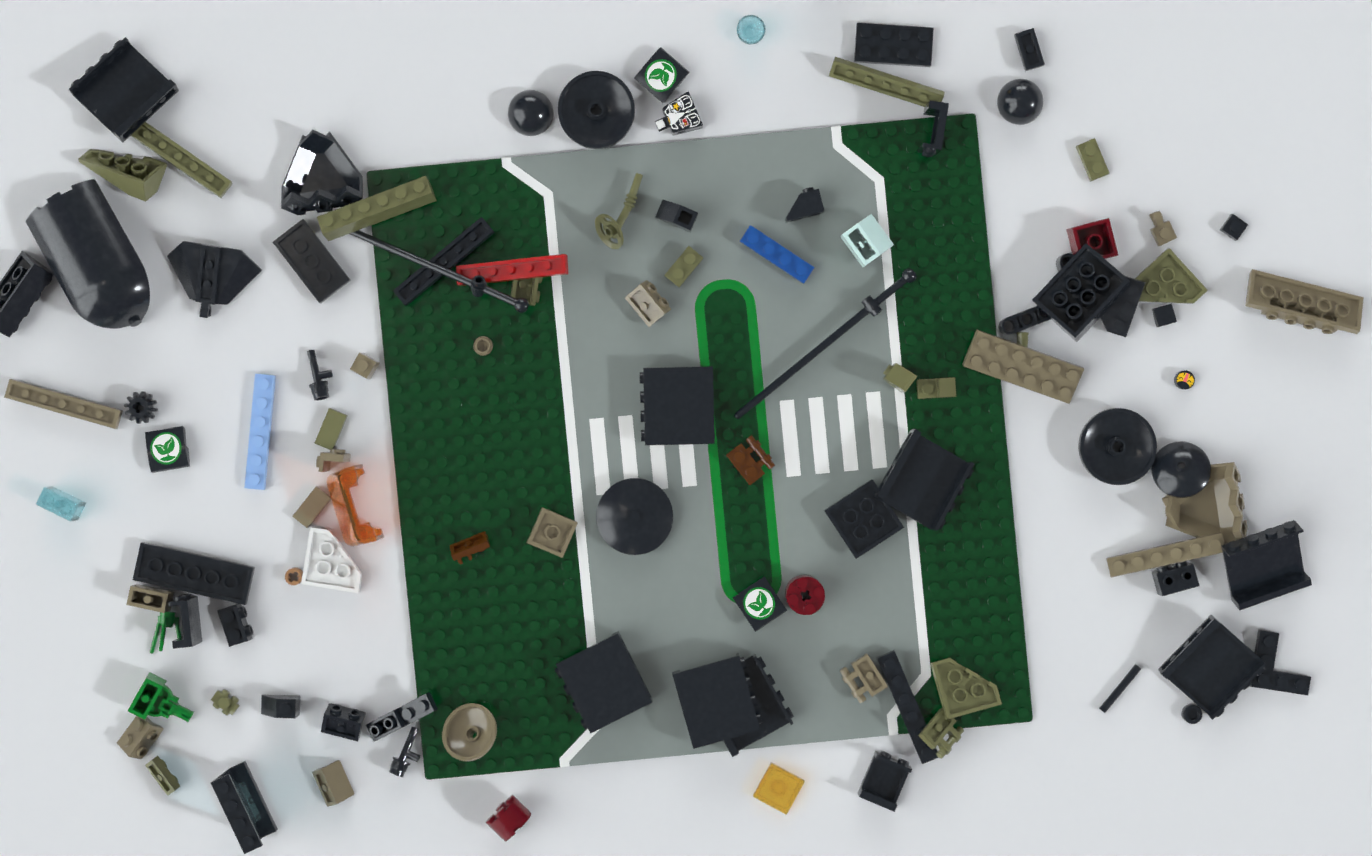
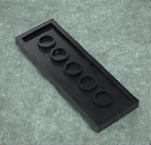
(193, 573)

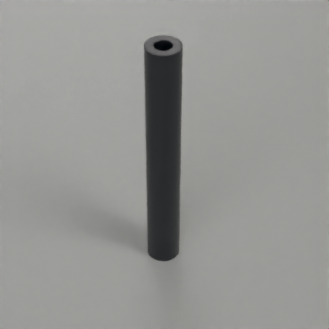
(1120, 688)

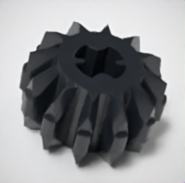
(138, 414)

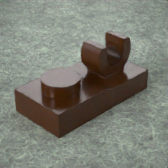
(469, 546)

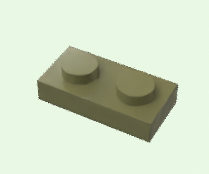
(1092, 159)
(683, 266)
(162, 775)

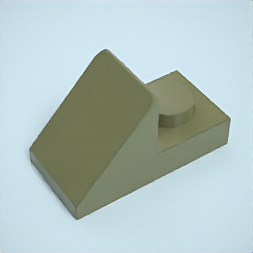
(936, 388)

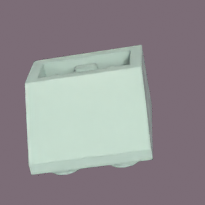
(866, 240)

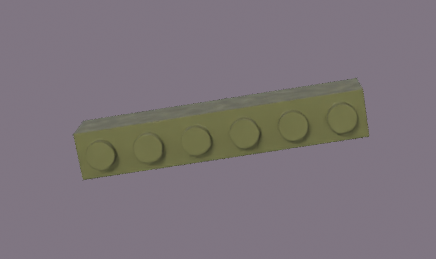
(376, 208)

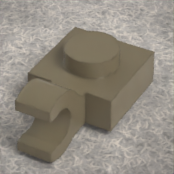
(1162, 231)

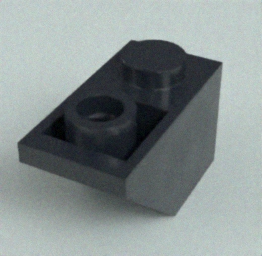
(677, 215)

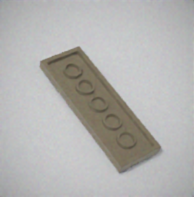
(1023, 366)

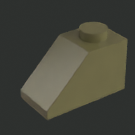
(898, 377)

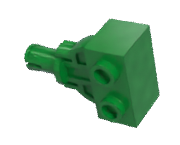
(157, 700)

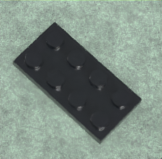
(893, 44)
(311, 261)

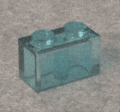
(60, 503)

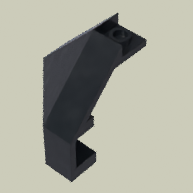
(320, 177)

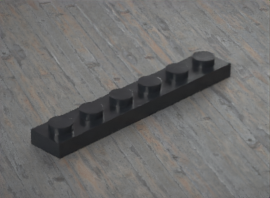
(447, 257)
(906, 704)

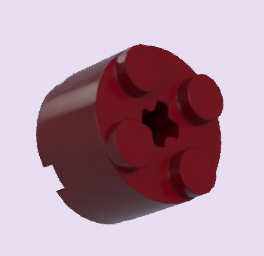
(807, 605)
(508, 818)

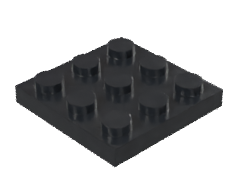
(863, 519)

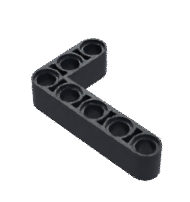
(1033, 312)

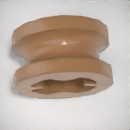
(293, 570)

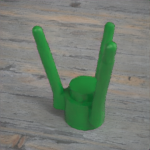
(165, 621)

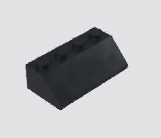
(20, 290)

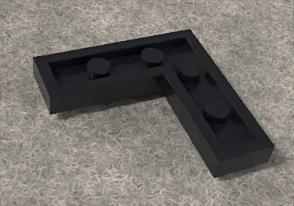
(1276, 680)

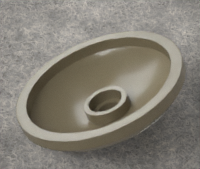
(460, 728)

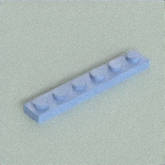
(260, 431)

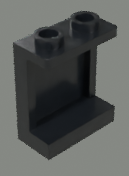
(940, 111)
(190, 621)
(884, 780)

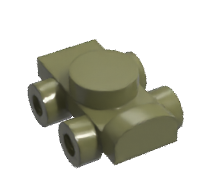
(222, 701)

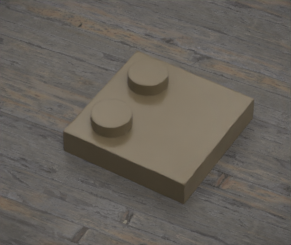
(552, 532)

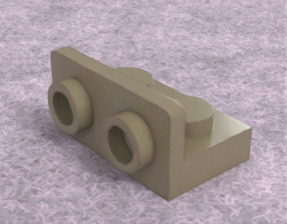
(648, 303)

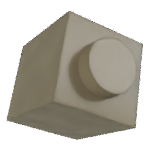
(364, 365)

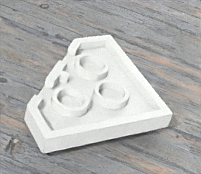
(329, 563)

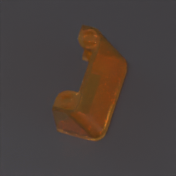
(339, 489)

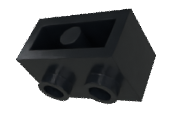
(1175, 578)

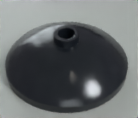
(1177, 481)

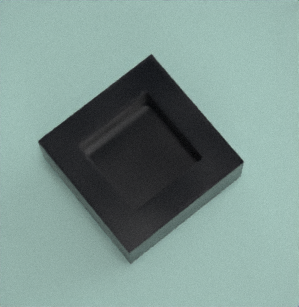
(1164, 315)

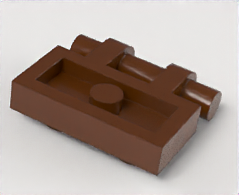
(746, 464)

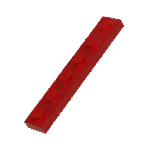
(516, 269)

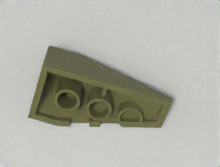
(132, 175)

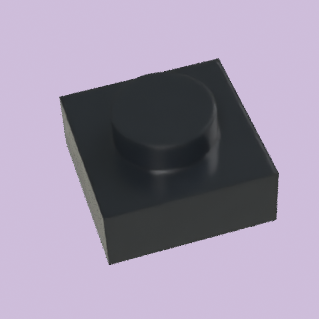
(1234, 227)

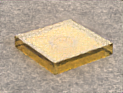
(778, 788)

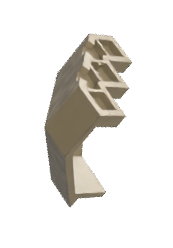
(1213, 509)

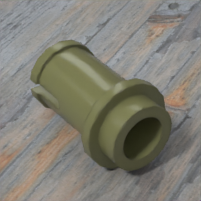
(1022, 338)

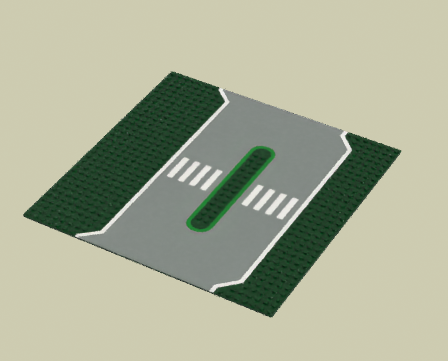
(560, 423)

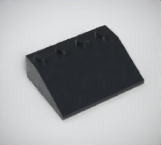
(1081, 292)

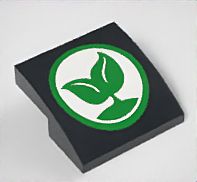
(661, 75)
(167, 449)
(759, 604)

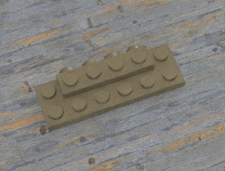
(1304, 303)

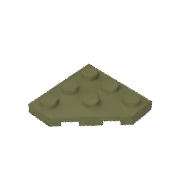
(1170, 281)
(962, 689)

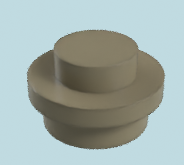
(483, 345)

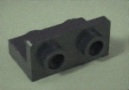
(235, 624)
(343, 722)

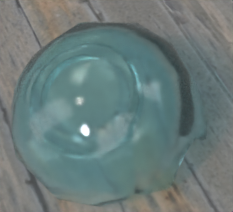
(751, 29)

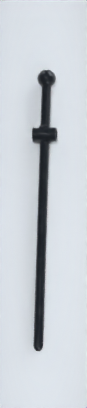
(478, 284)
(871, 307)

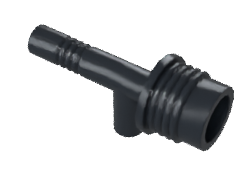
(318, 388)
(400, 765)

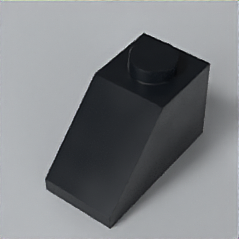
(807, 205)
(280, 706)

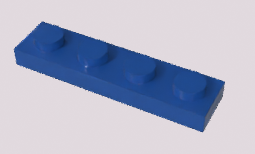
(777, 254)

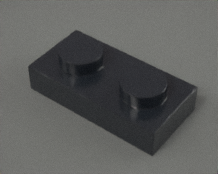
(1029, 49)

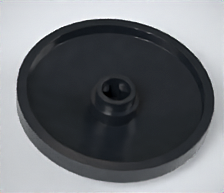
(596, 109)
(1117, 446)
(634, 516)

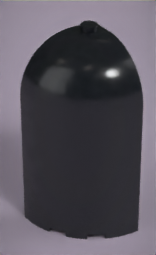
(92, 256)

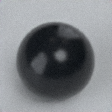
(1020, 101)
(530, 113)

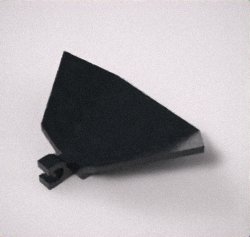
(212, 273)

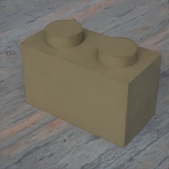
(150, 598)

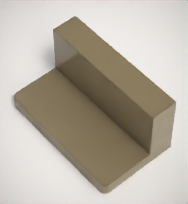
(333, 783)

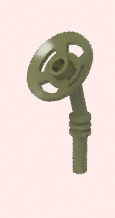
(613, 228)

